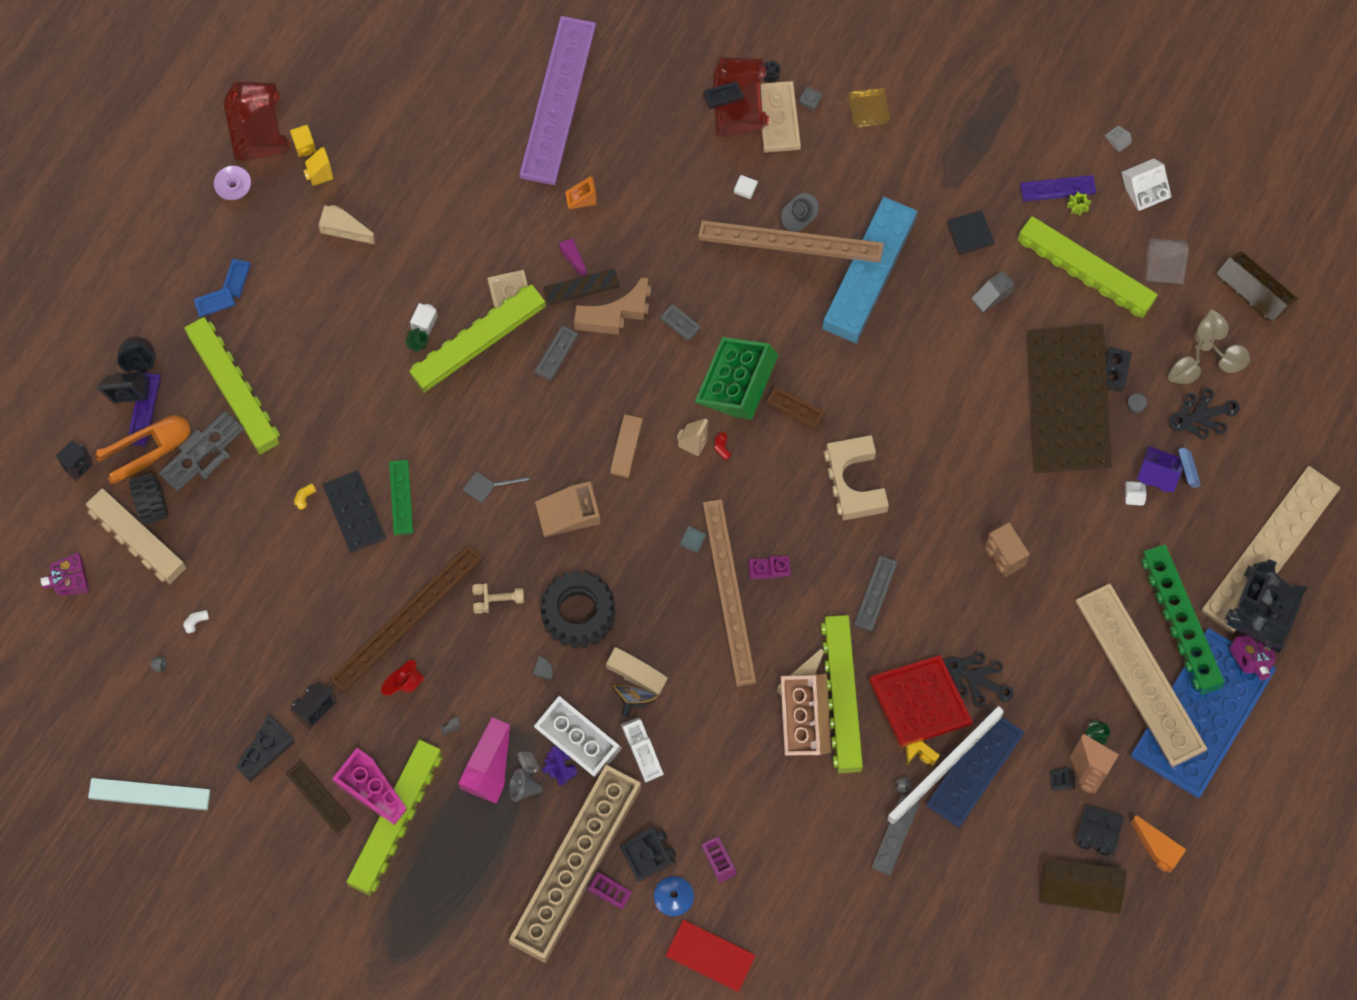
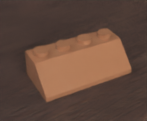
(805, 714)
(1091, 763)

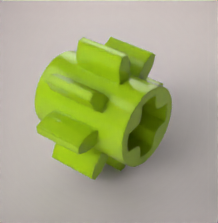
(1075, 206)

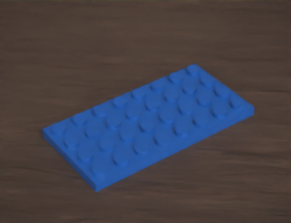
(1214, 715)

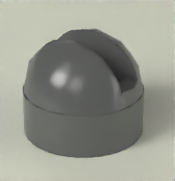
(158, 664)
(904, 785)

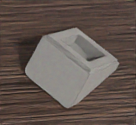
(1119, 138)

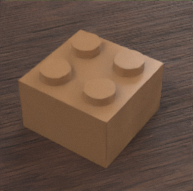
(1006, 550)

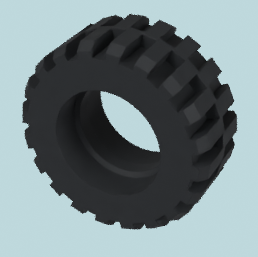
(570, 586)

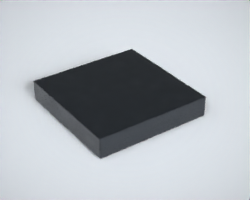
(970, 232)

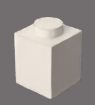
(424, 318)

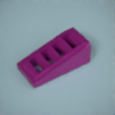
(571, 253)
(721, 871)
(605, 896)

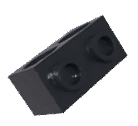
(1119, 370)
(74, 460)

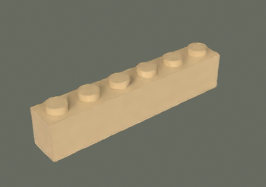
(135, 536)

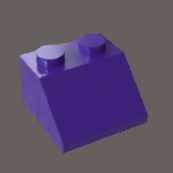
(1160, 469)

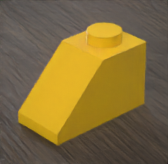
(318, 168)

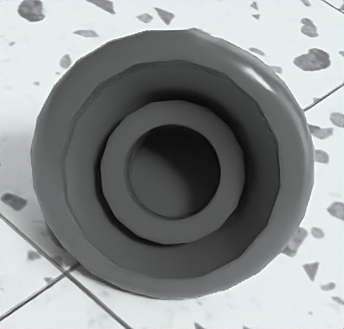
(523, 786)

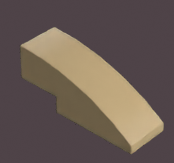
(636, 671)

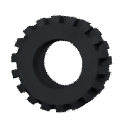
(148, 498)

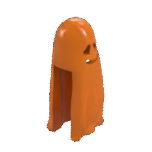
(167, 434)

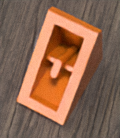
(582, 194)

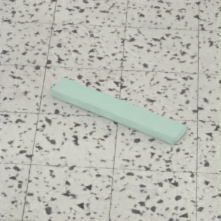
(149, 794)

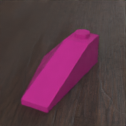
(487, 766)
(368, 785)

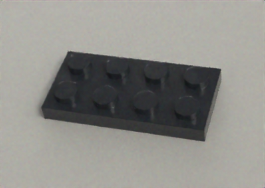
(354, 511)

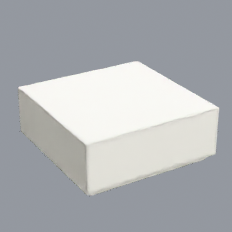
(745, 187)

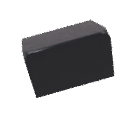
(1062, 779)

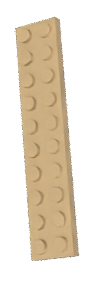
(1276, 539)
(1141, 675)

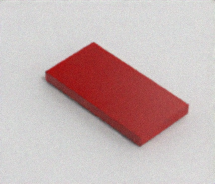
(710, 956)

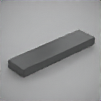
(875, 594)

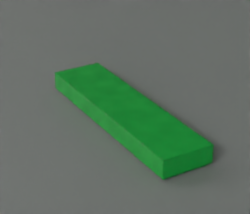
(401, 497)

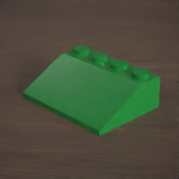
(737, 377)

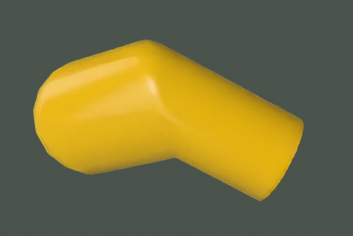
(302, 494)

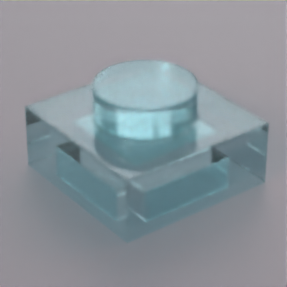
(693, 539)

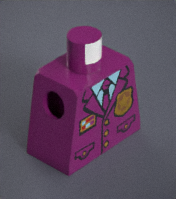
(67, 576)
(1253, 656)

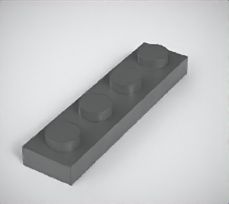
(893, 841)

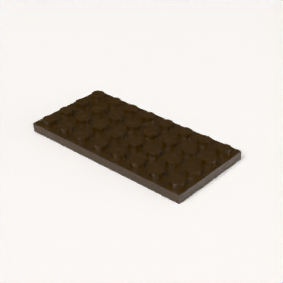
(1069, 399)

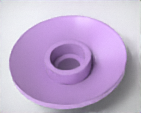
(229, 176)

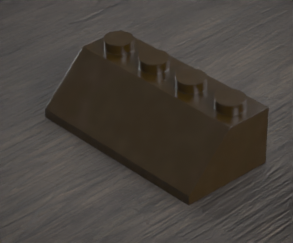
(1256, 286)
(1083, 886)

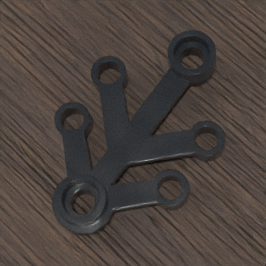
(1202, 416)
(975, 678)

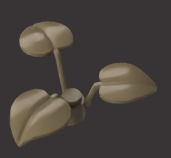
(1211, 328)

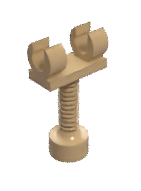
(479, 589)

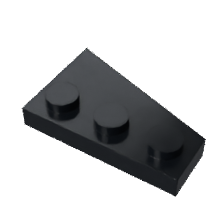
(266, 748)

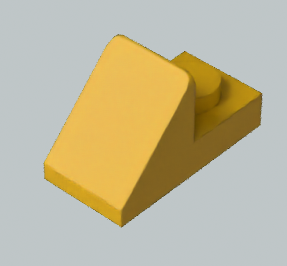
(925, 753)

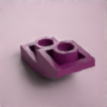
(769, 568)

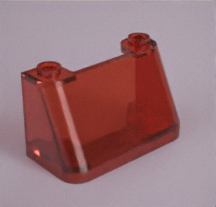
(746, 114)
(253, 120)

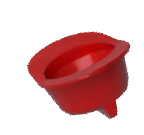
(404, 679)

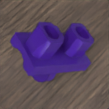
(556, 767)

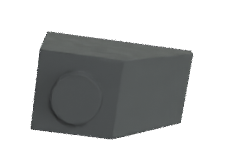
(993, 292)

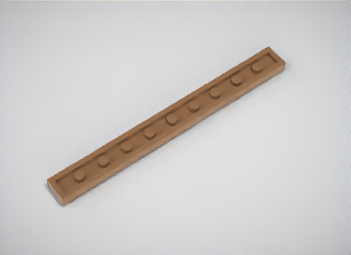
(791, 241)
(729, 593)

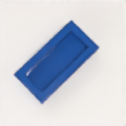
(237, 276)
(214, 302)

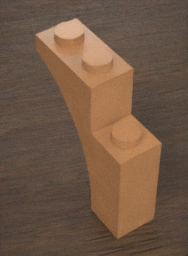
(611, 317)

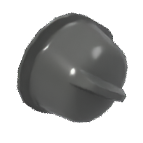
(799, 212)

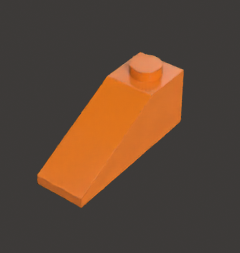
(1160, 847)

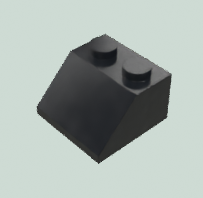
(125, 387)
(313, 704)

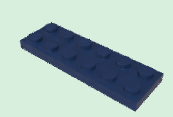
(974, 772)

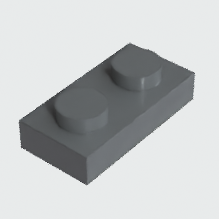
(680, 323)

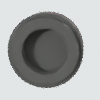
(1137, 403)

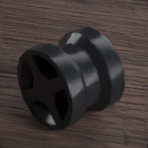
(774, 68)

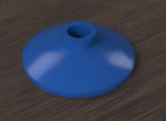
(669, 905)

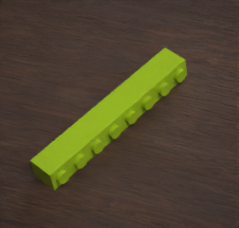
(1087, 267)
(477, 338)
(232, 386)
(843, 694)
(385, 835)

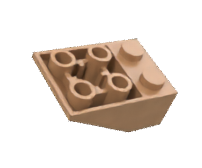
(568, 510)

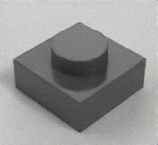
(810, 98)

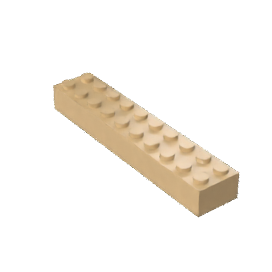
(575, 864)

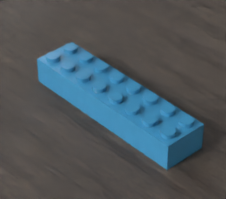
(865, 278)

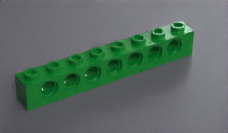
(1161, 557)

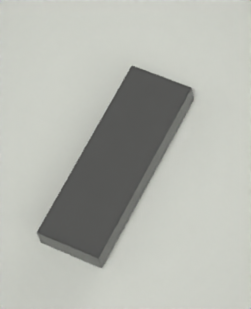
(556, 353)

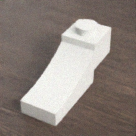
(642, 749)

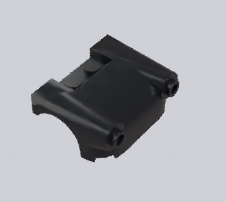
(1266, 606)

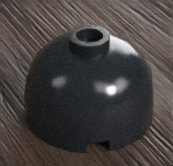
(136, 354)

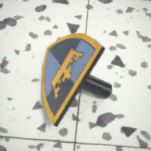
(633, 697)

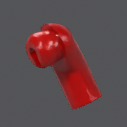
(720, 445)

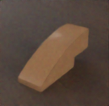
(626, 446)

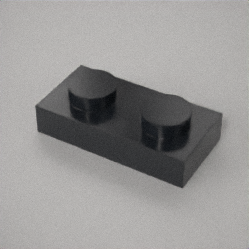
(723, 95)

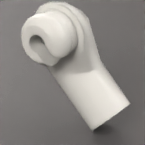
(193, 618)

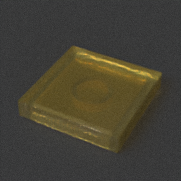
(869, 107)

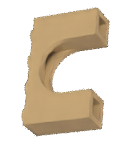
(850, 502)

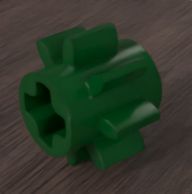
(416, 340)
(1098, 731)

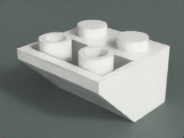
(1147, 184)

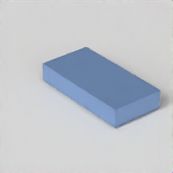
(1189, 467)

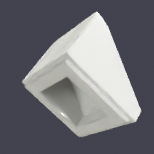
(1135, 493)

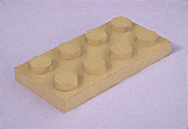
(783, 128)

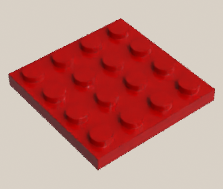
(920, 701)

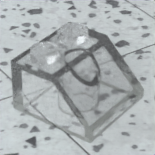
(1166, 261)

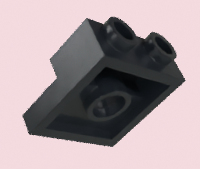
(1099, 830)
(648, 853)

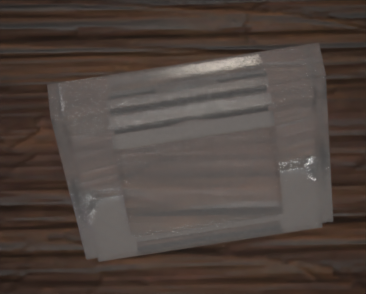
(528, 762)

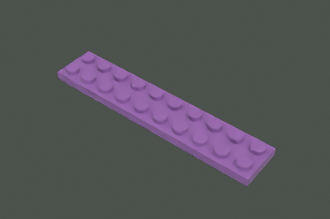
(557, 100)

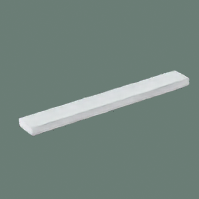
(908, 802)

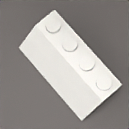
(577, 736)

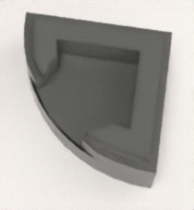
(543, 669)
(451, 727)

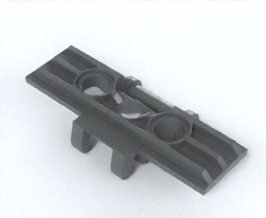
(197, 447)

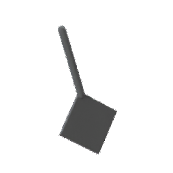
(480, 487)

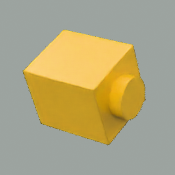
(303, 141)

